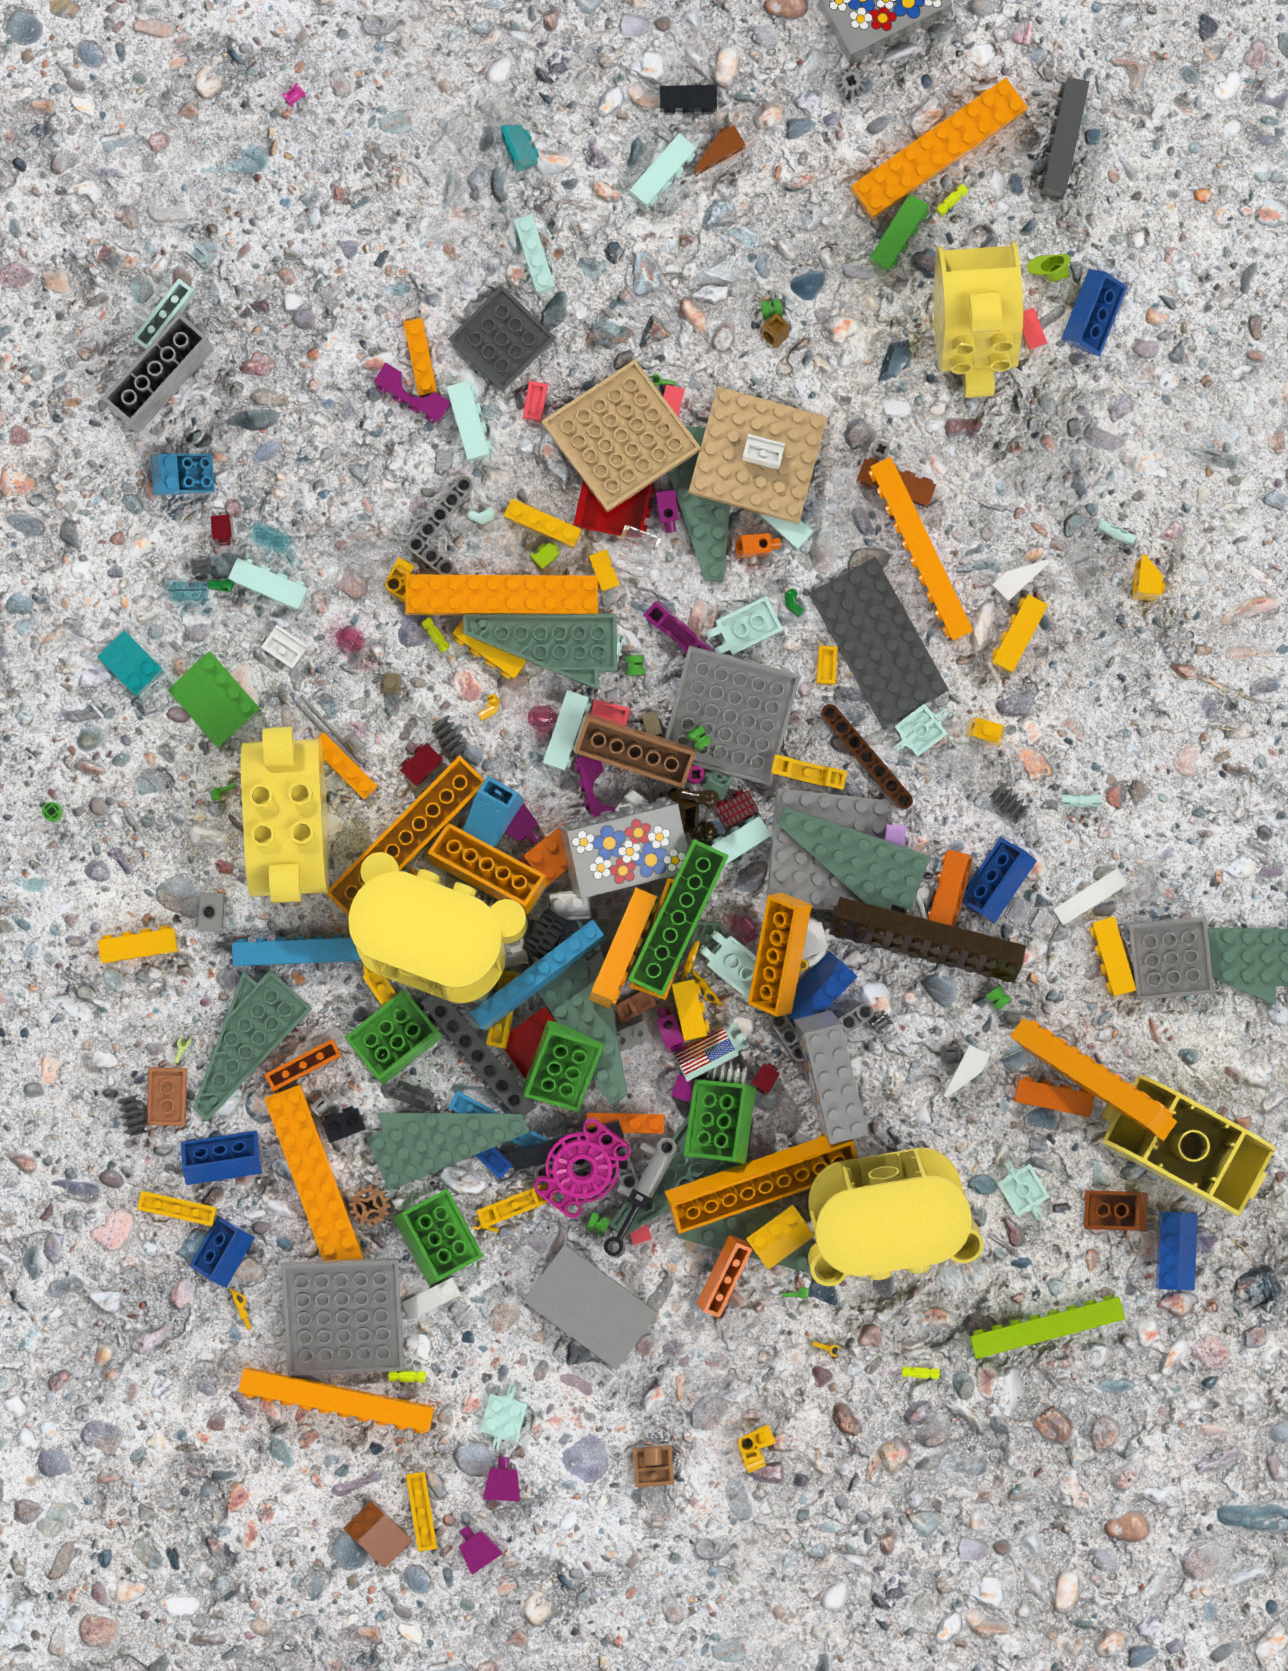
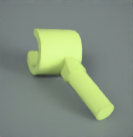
(182, 1046)

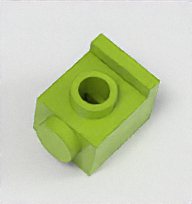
(545, 555)

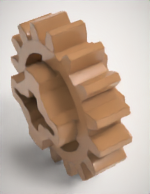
(365, 1214)

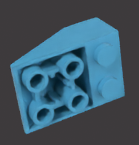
(182, 474)
(492, 811)

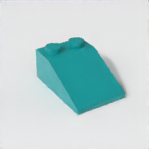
(519, 147)
(130, 663)

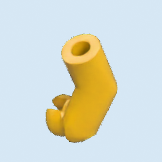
(491, 708)

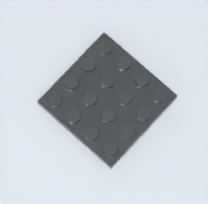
(501, 338)

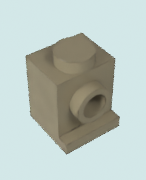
(390, 684)
(650, 723)

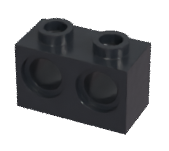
(345, 1129)

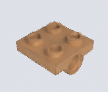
(653, 1466)

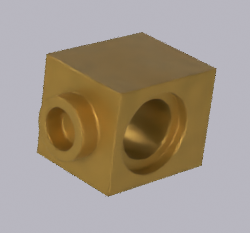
(775, 330)

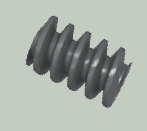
(449, 737)
(1010, 803)
(132, 1115)

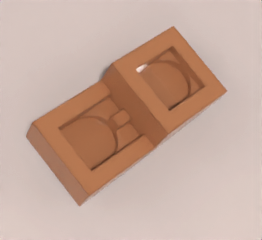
(635, 1006)

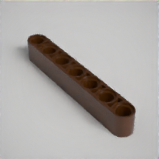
(868, 766)

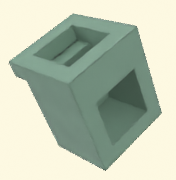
(718, 783)

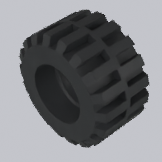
(545, 934)

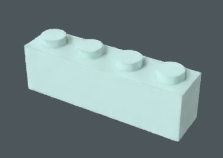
(663, 170)
(534, 254)
(172, 304)
(468, 421)
(792, 533)
(268, 584)
(566, 731)
(742, 838)

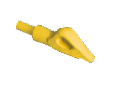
(690, 960)
(707, 990)
(240, 1306)

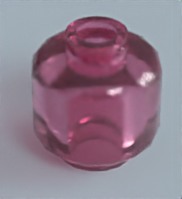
(350, 639)
(542, 717)
(744, 928)

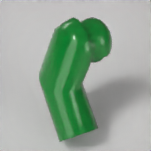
(223, 585)
(790, 602)

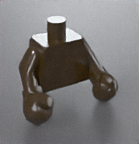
(689, 811)

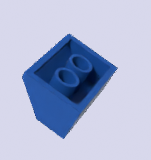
(222, 1252)

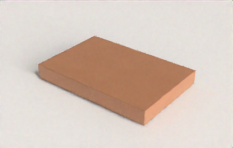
(167, 1096)

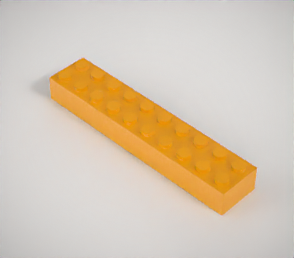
(938, 148)
(922, 550)
(500, 594)
(414, 827)
(1094, 1078)
(313, 1175)
(753, 1183)
(336, 1399)

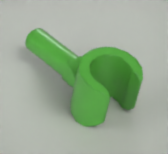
(657, 379)
(216, 793)
(802, 1293)

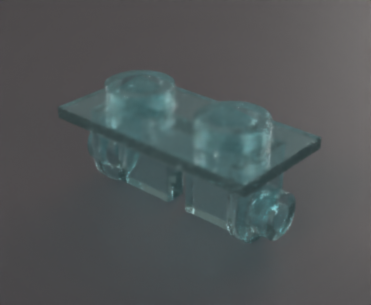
(270, 537)
(179, 592)

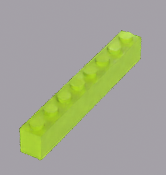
(1046, 1327)

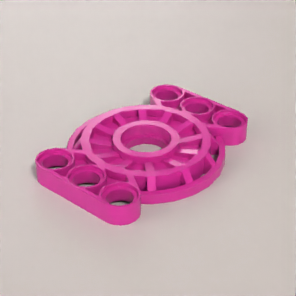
(575, 1186)

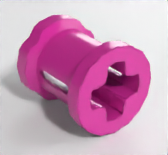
(293, 95)
(701, 775)

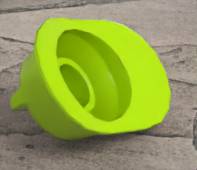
(1051, 266)

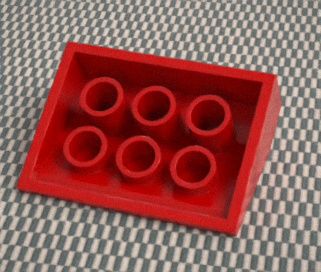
(525, 1039)

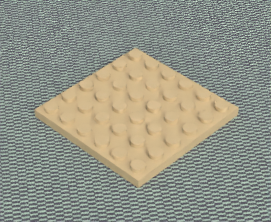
(621, 435)
(729, 480)

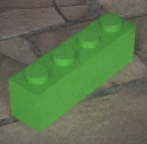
(898, 233)

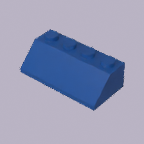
(1094, 312)
(997, 880)
(821, 987)
(221, 1157)
(1176, 1250)

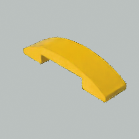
(808, 772)
(511, 1206)

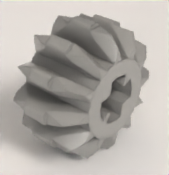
(843, 83)

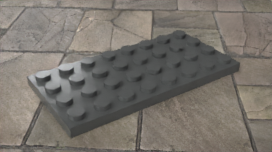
(878, 641)

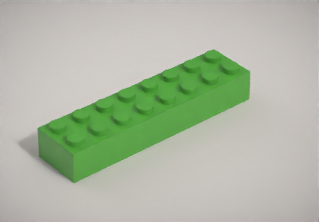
(678, 917)

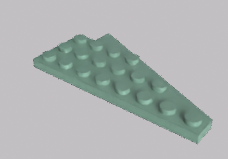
(869, 866)
(1250, 959)
(570, 1006)
(254, 1027)
(428, 1142)
(742, 1226)

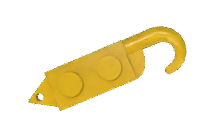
(379, 986)

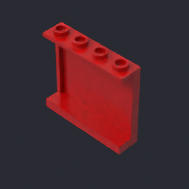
(632, 512)

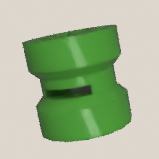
(767, 308)
(635, 665)
(699, 738)
(52, 811)
(998, 997)
(598, 1224)

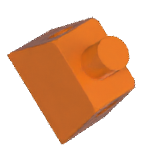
(748, 545)

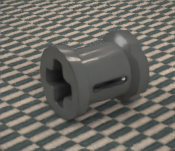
(208, 566)
(880, 1022)
(950, 1052)

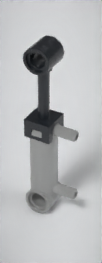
(642, 1195)

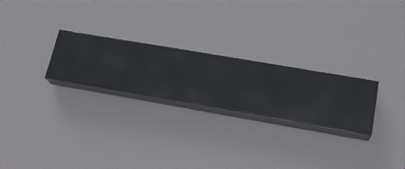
(538, 1152)

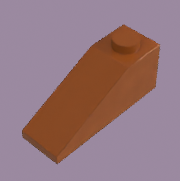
(724, 146)

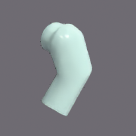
(482, 517)

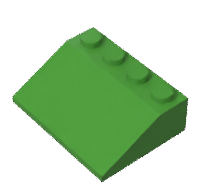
(214, 699)
(393, 1037)
(562, 1067)
(720, 1121)
(438, 1237)

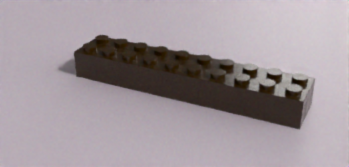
(927, 940)

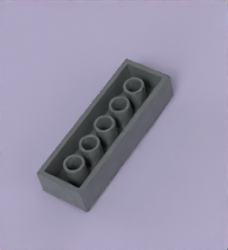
(1065, 135)

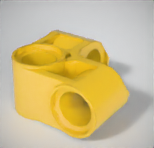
(399, 570)
(760, 1439)

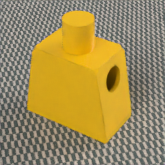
(986, 730)

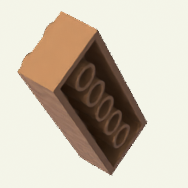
(634, 750)

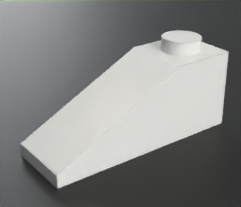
(1015, 580)
(969, 1067)
(431, 1298)

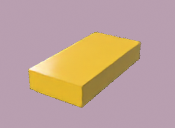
(606, 575)
(826, 665)

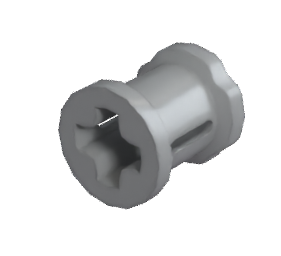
(877, 455)
(354, 742)
(321, 1105)

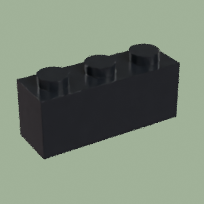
(688, 99)

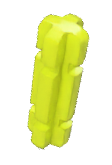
(952, 199)
(435, 634)
(919, 1372)
(407, 1376)

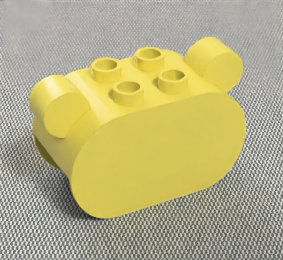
(978, 314)
(284, 816)
(431, 933)
(1199, 1154)
(889, 1216)

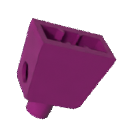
(667, 500)
(522, 826)
(671, 1037)
(502, 1482)
(477, 1549)

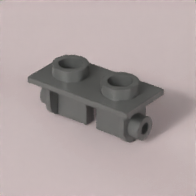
(413, 1095)

